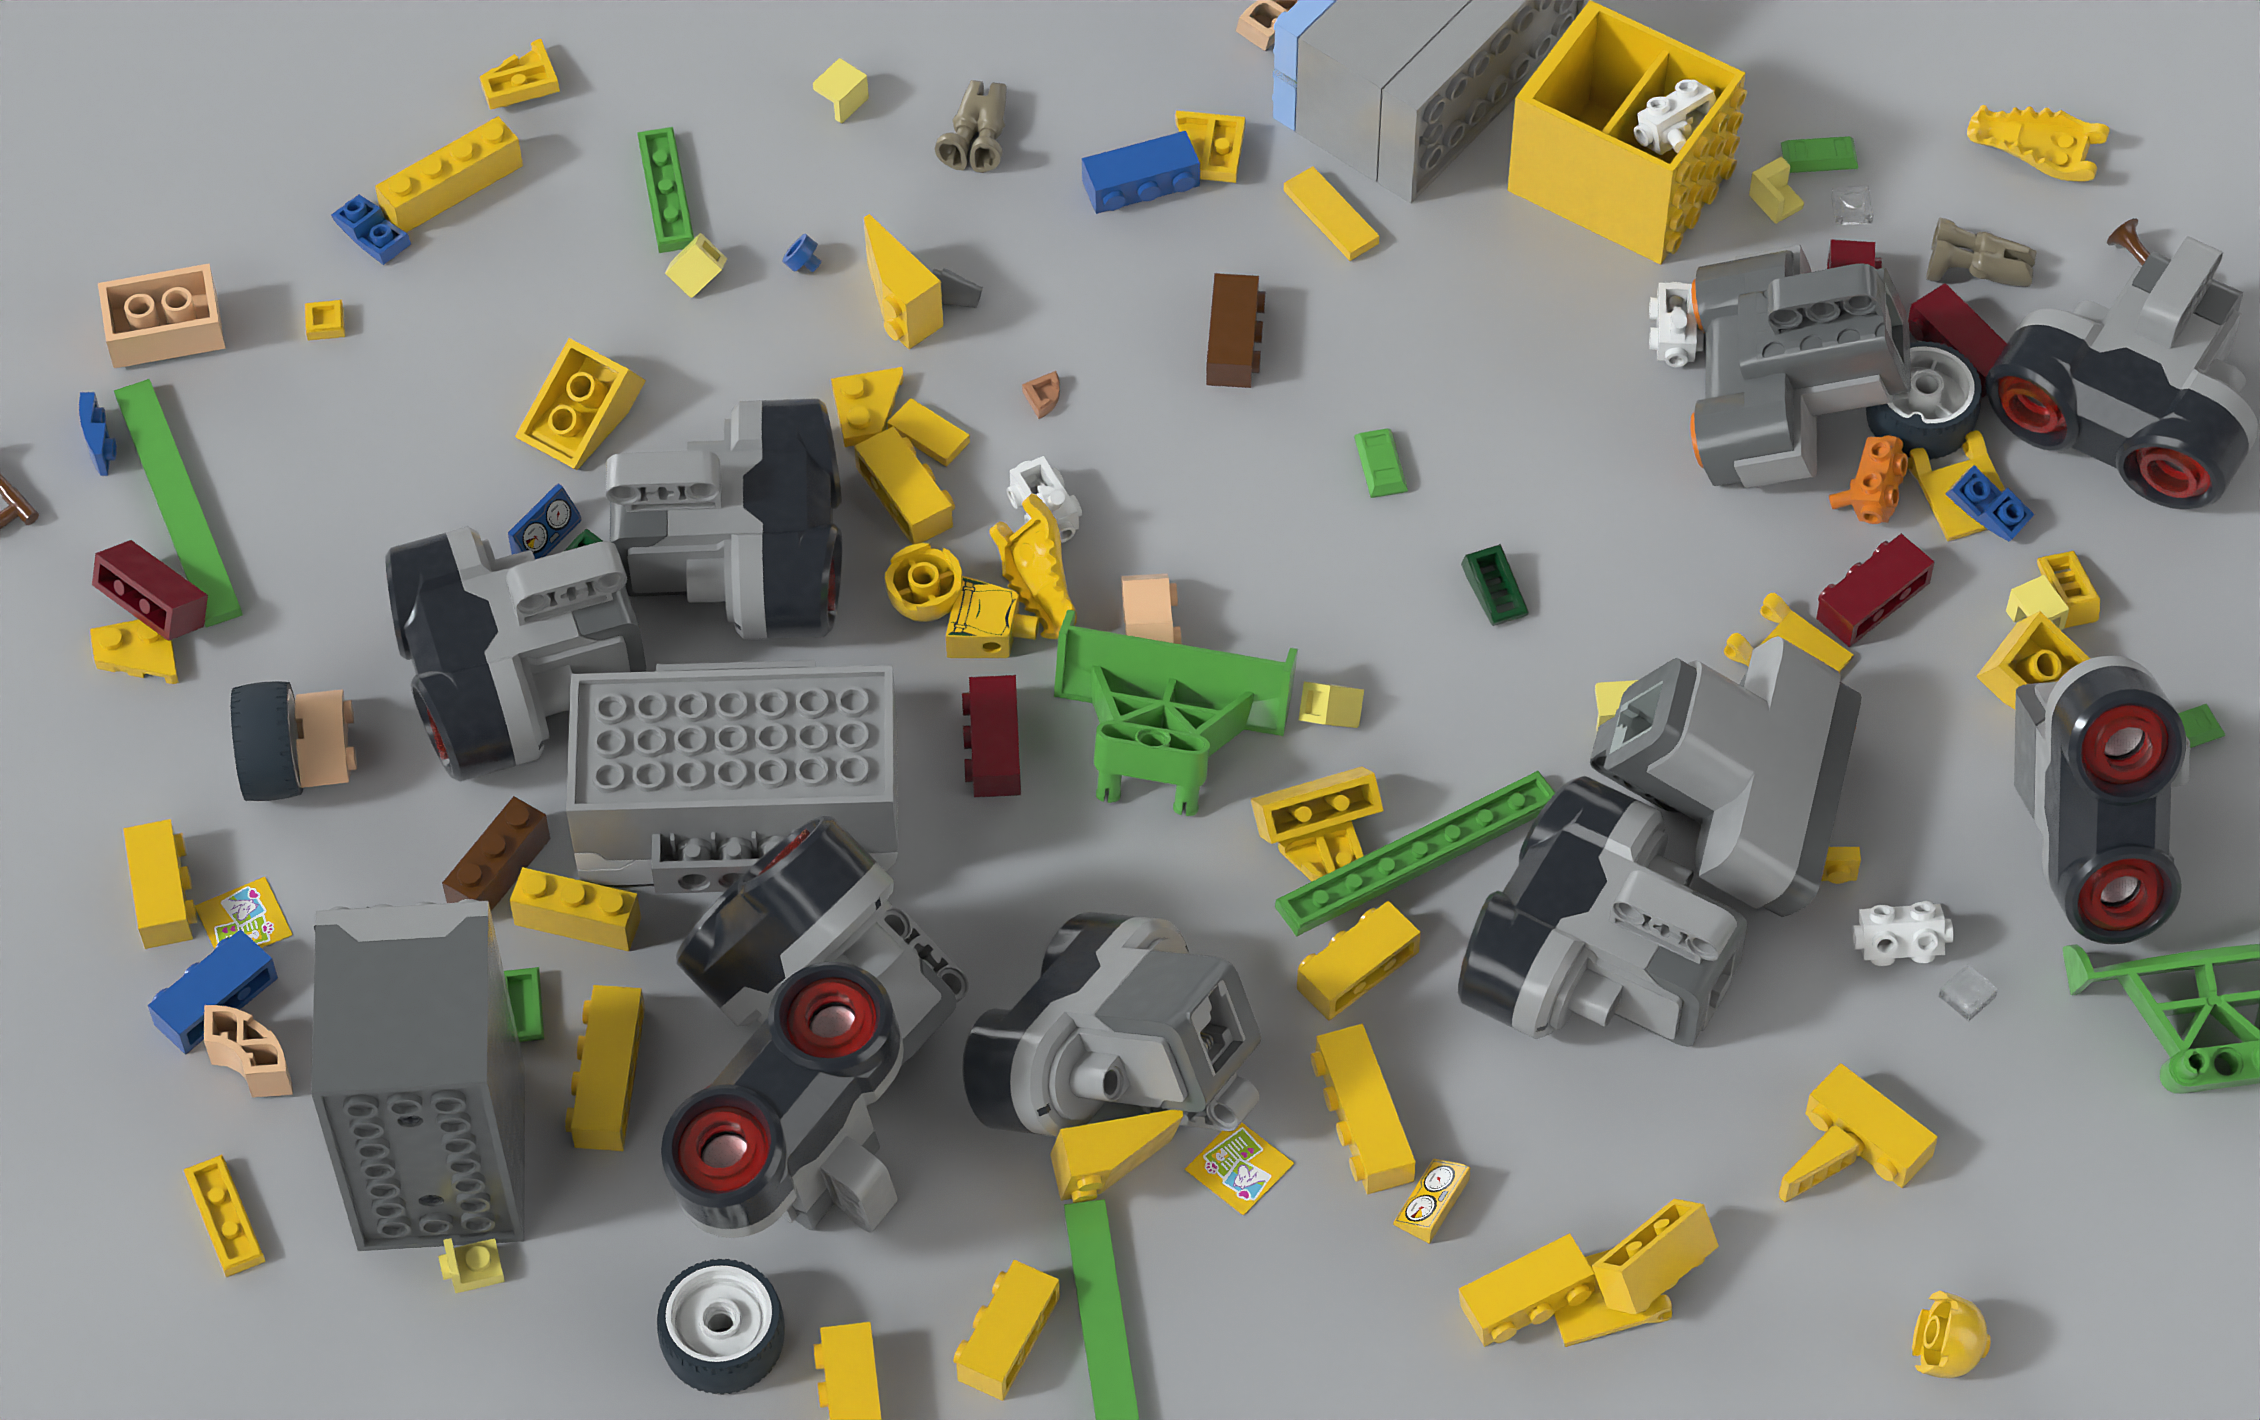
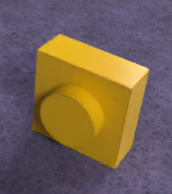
(1842, 864)

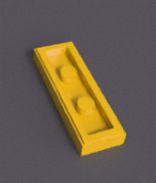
(1331, 213)
(224, 1215)

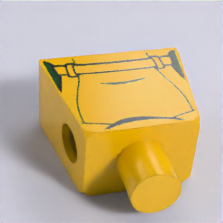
(986, 622)

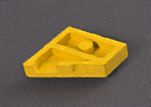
(520, 78)
(1216, 142)
(865, 402)
(134, 650)
(1322, 850)

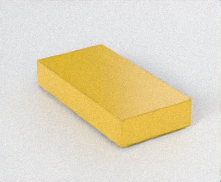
(929, 432)

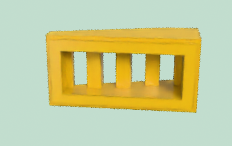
(2082, 607)
(1824, 1159)

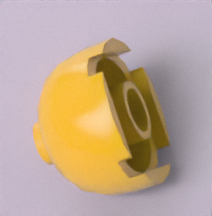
(923, 582)
(1950, 1336)

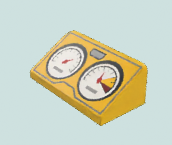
(1432, 1199)

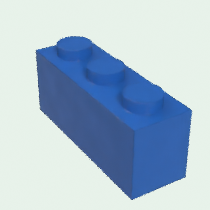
(1140, 172)
(226, 977)

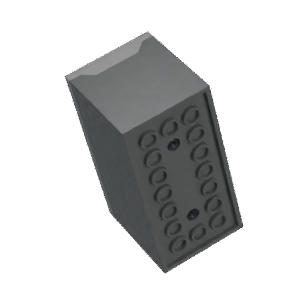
(419, 1074)

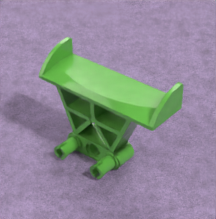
(1167, 704)
(2192, 1068)

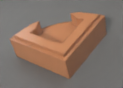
(1042, 393)

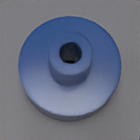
(802, 254)

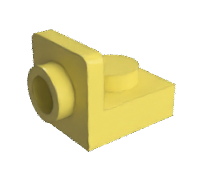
(471, 1265)

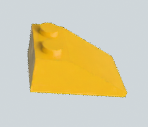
(904, 287)
(579, 404)
(2029, 655)
(1101, 1153)

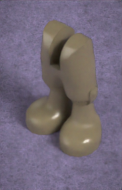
(975, 115)
(1990, 258)

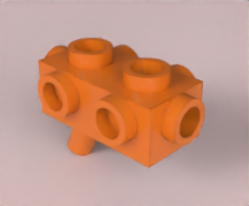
(1875, 488)

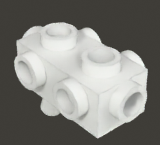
(1673, 118)
(1676, 330)
(1047, 482)
(1902, 932)

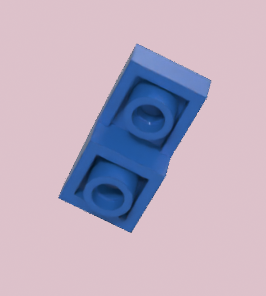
(370, 230)
(93, 423)
(1984, 502)

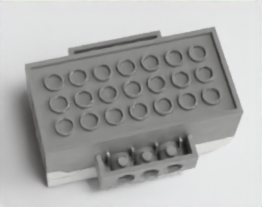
(716, 763)

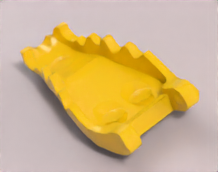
(2044, 139)
(1035, 565)

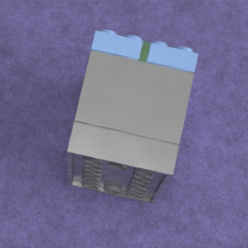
(1407, 80)

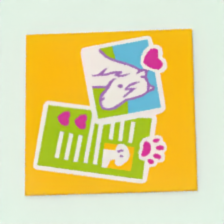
(248, 909)
(1239, 1167)

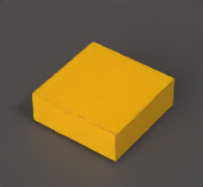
(324, 320)

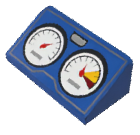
(545, 524)

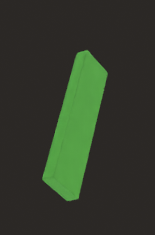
(665, 189)

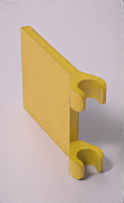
(1936, 483)
(1794, 630)
(1595, 1320)

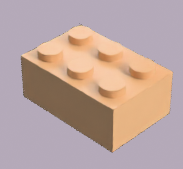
(161, 315)

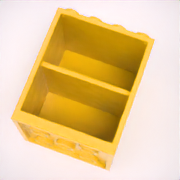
(1578, 140)

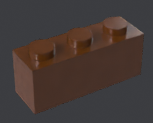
(1234, 330)
(499, 855)

